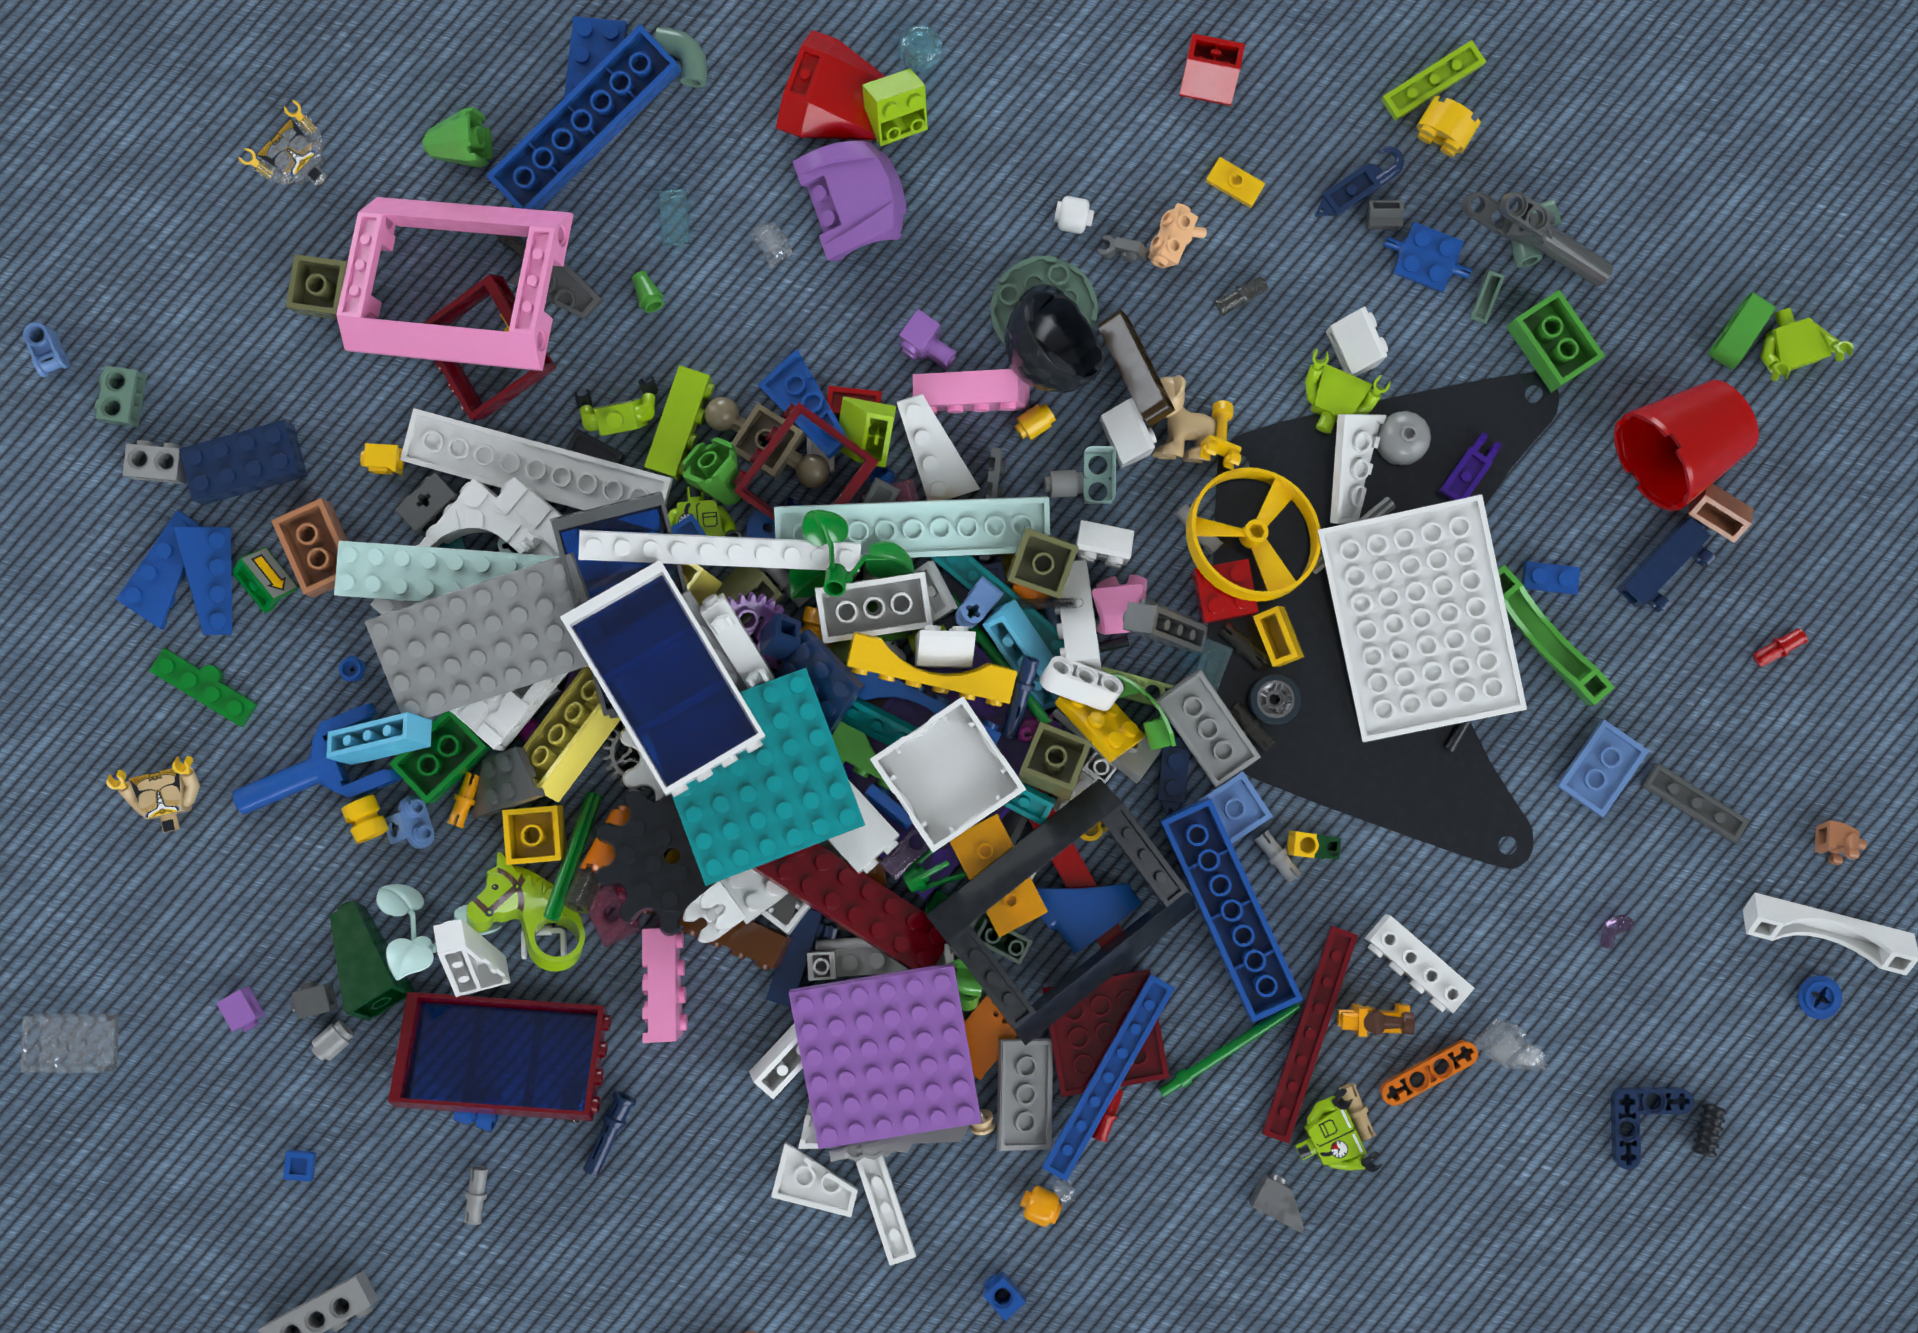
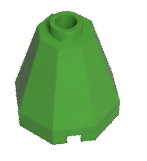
(460, 139)
(714, 470)

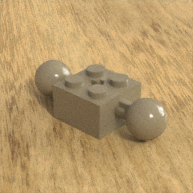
(810, 469)

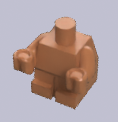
(1837, 839)

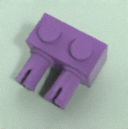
(922, 341)

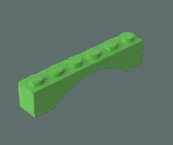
(1558, 652)
(856, 749)

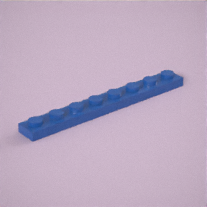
(1108, 1077)

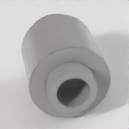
(1064, 483)
(332, 1040)

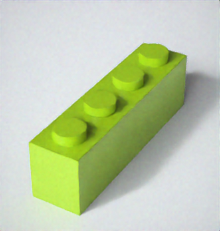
(679, 422)

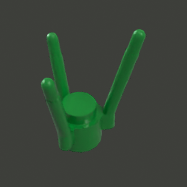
(918, 877)

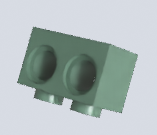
(128, 396)

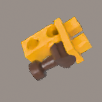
(1368, 1019)

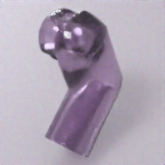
(1614, 927)

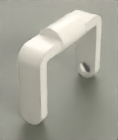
(547, 930)

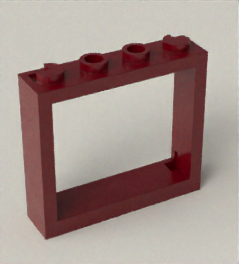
(457, 379)
(776, 436)

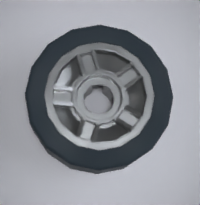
(1282, 688)

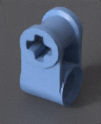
(48, 353)
(979, 601)

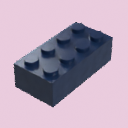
(243, 462)

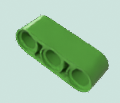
(1741, 330)

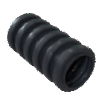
(1709, 1130)

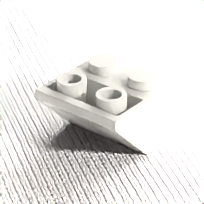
(1357, 342)
(1128, 433)
(1104, 544)
(944, 648)

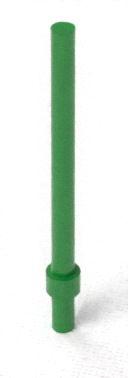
(997, 659)
(1184, 1077)

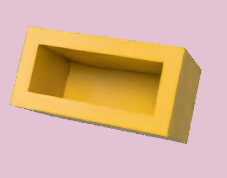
(1278, 636)

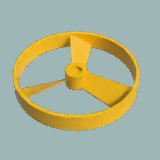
(1253, 536)

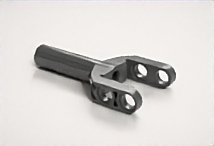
(1539, 232)

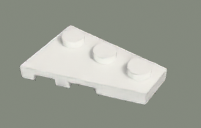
(812, 1184)

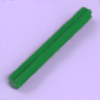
(572, 856)

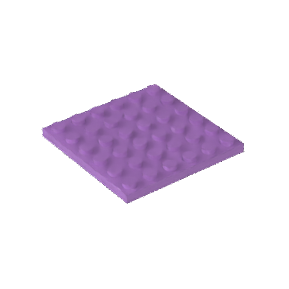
(885, 1055)

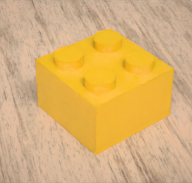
(534, 834)

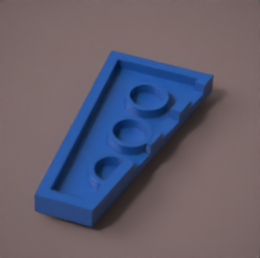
(793, 384)
(208, 572)
(157, 578)

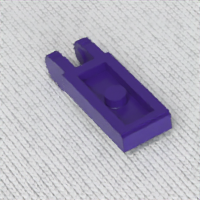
(1469, 470)

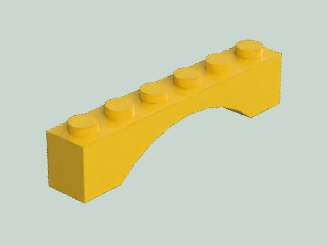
(986, 681)

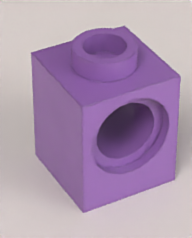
(241, 1010)

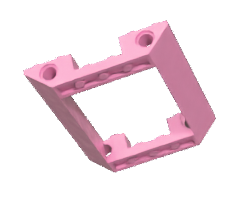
(529, 327)

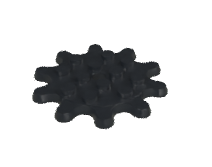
(641, 863)

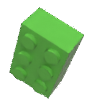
(1555, 341)

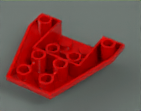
(827, 92)

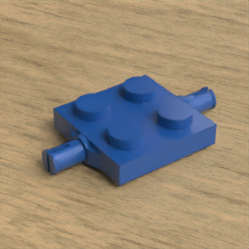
(1427, 257)

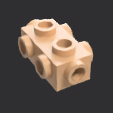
(1175, 233)

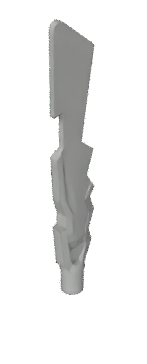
(887, 1146)

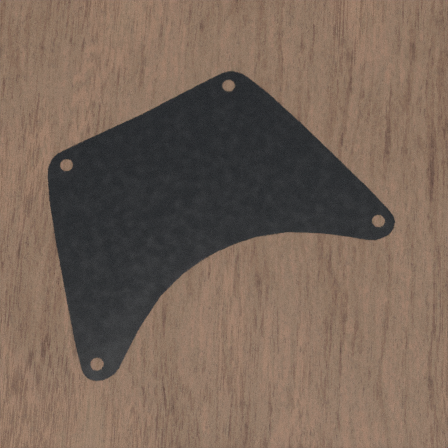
(1319, 754)

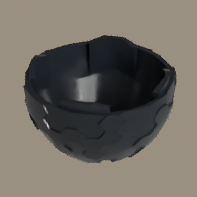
(1052, 343)

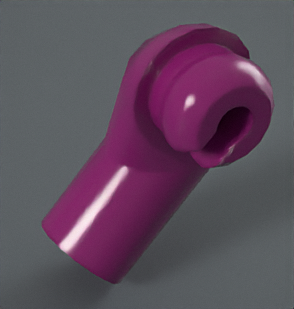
(1029, 728)

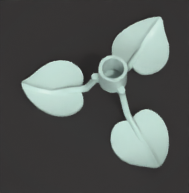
(415, 955)

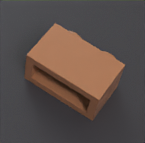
(1721, 512)

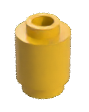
(1034, 421)

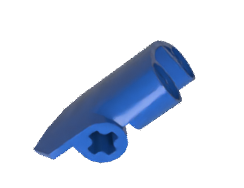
(1086, 912)

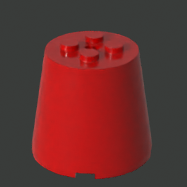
(1685, 442)

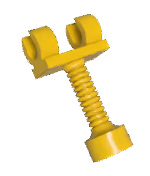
(1222, 413)

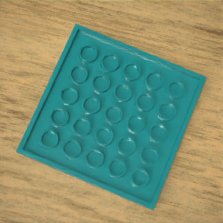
(778, 795)

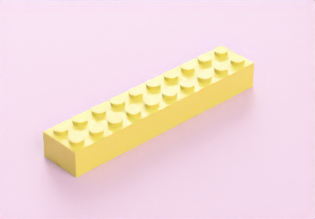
(576, 723)

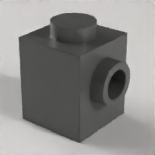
(313, 999)

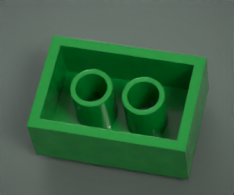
(439, 767)

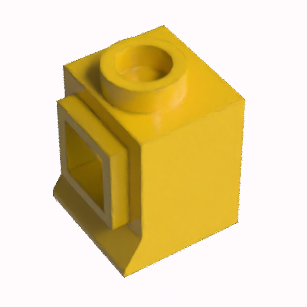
(382, 459)

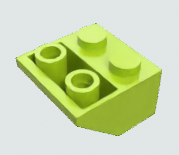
(896, 106)
(868, 426)

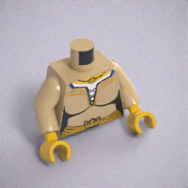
(160, 793)

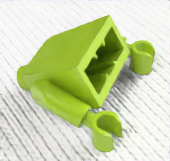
(1798, 345)
(1338, 393)

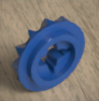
(1830, 992)

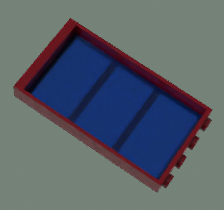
(500, 1056)

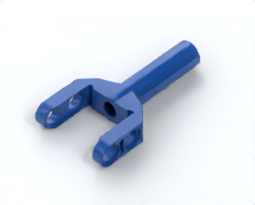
(316, 770)

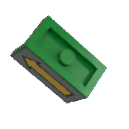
(264, 578)

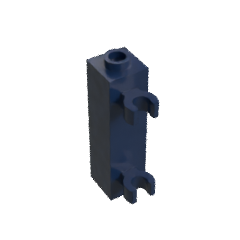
(1664, 562)
(794, 963)

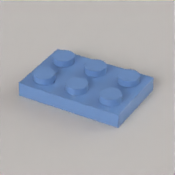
(1602, 768)
(1238, 806)

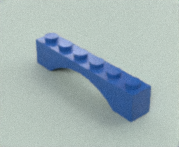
(879, 688)

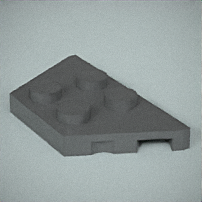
(505, 783)

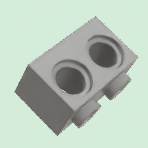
(155, 467)

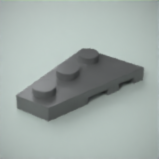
(569, 291)

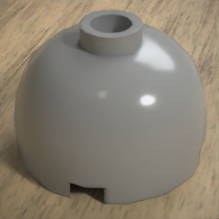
(1403, 438)

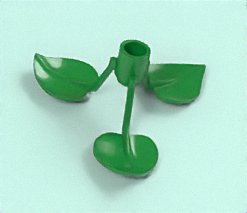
(826, 527)

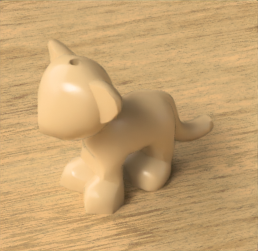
(1183, 426)

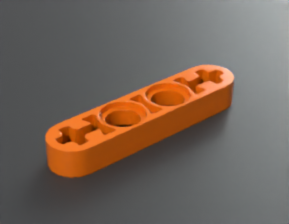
(1431, 1078)

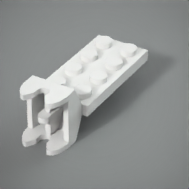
(732, 901)

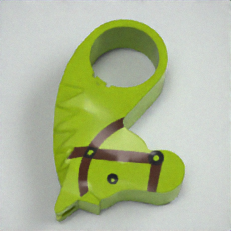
(523, 895)

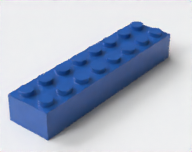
(585, 121)
(1230, 909)

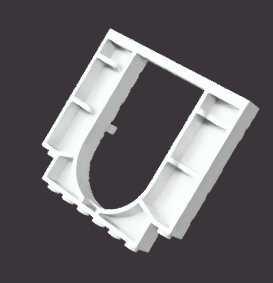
(525, 524)

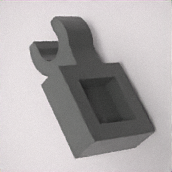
(1128, 249)

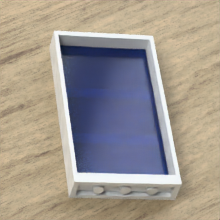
(663, 678)

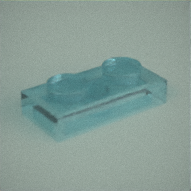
(1214, 661)

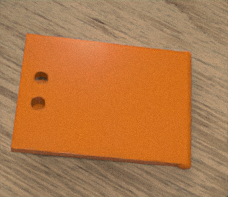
(983, 1032)

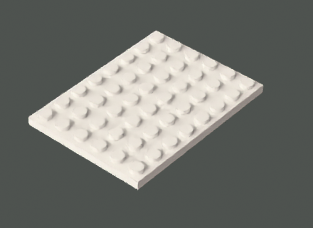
(1422, 618)

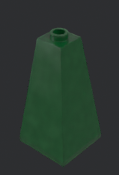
(362, 964)

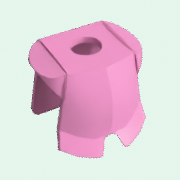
(1112, 601)

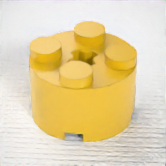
(1447, 125)

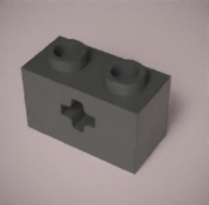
(415, 506)

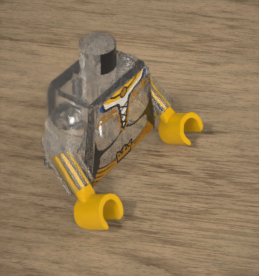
(292, 153)

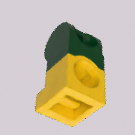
(1313, 845)

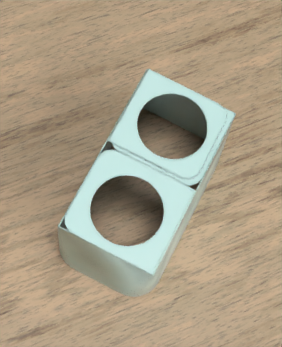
(1110, 457)

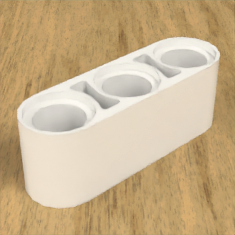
(1081, 683)

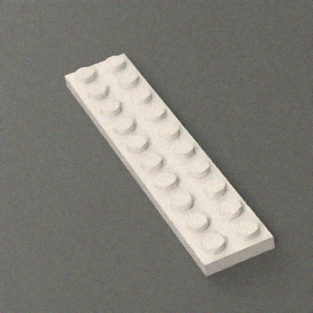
(546, 469)

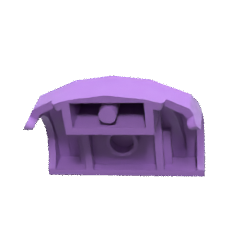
(853, 195)

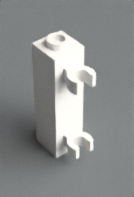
(735, 640)

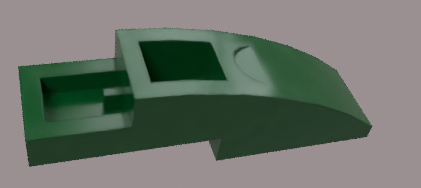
(1011, 945)

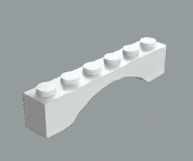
(1882, 945)

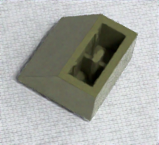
(746, 581)

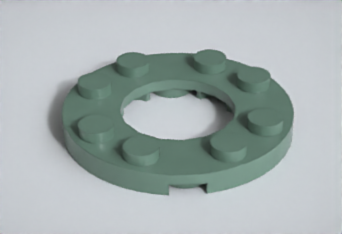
(1037, 272)

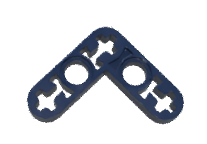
(1637, 1107)

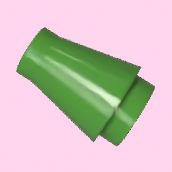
(647, 293)

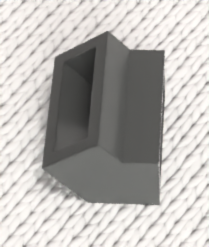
(1384, 215)

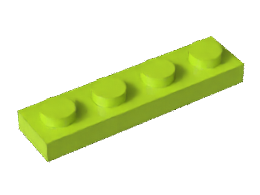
(1433, 80)

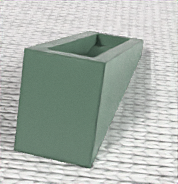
(1487, 296)

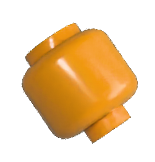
(1041, 1206)

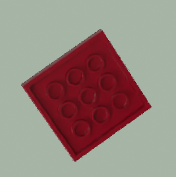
(1089, 1028)

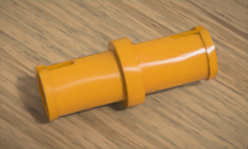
(464, 800)

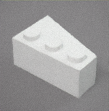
(469, 958)

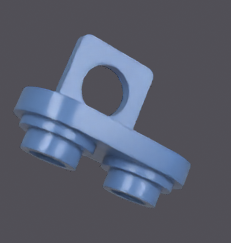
(412, 822)

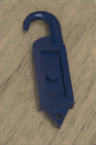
(1359, 185)
(1173, 774)

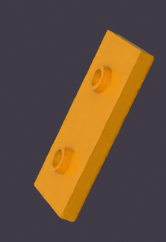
(978, 849)

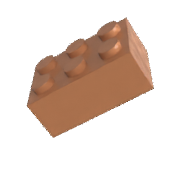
(311, 544)

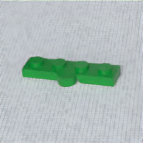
(204, 686)

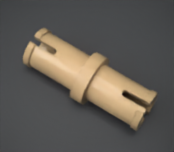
(1358, 1112)

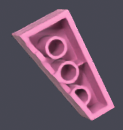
(973, 391)
(663, 986)

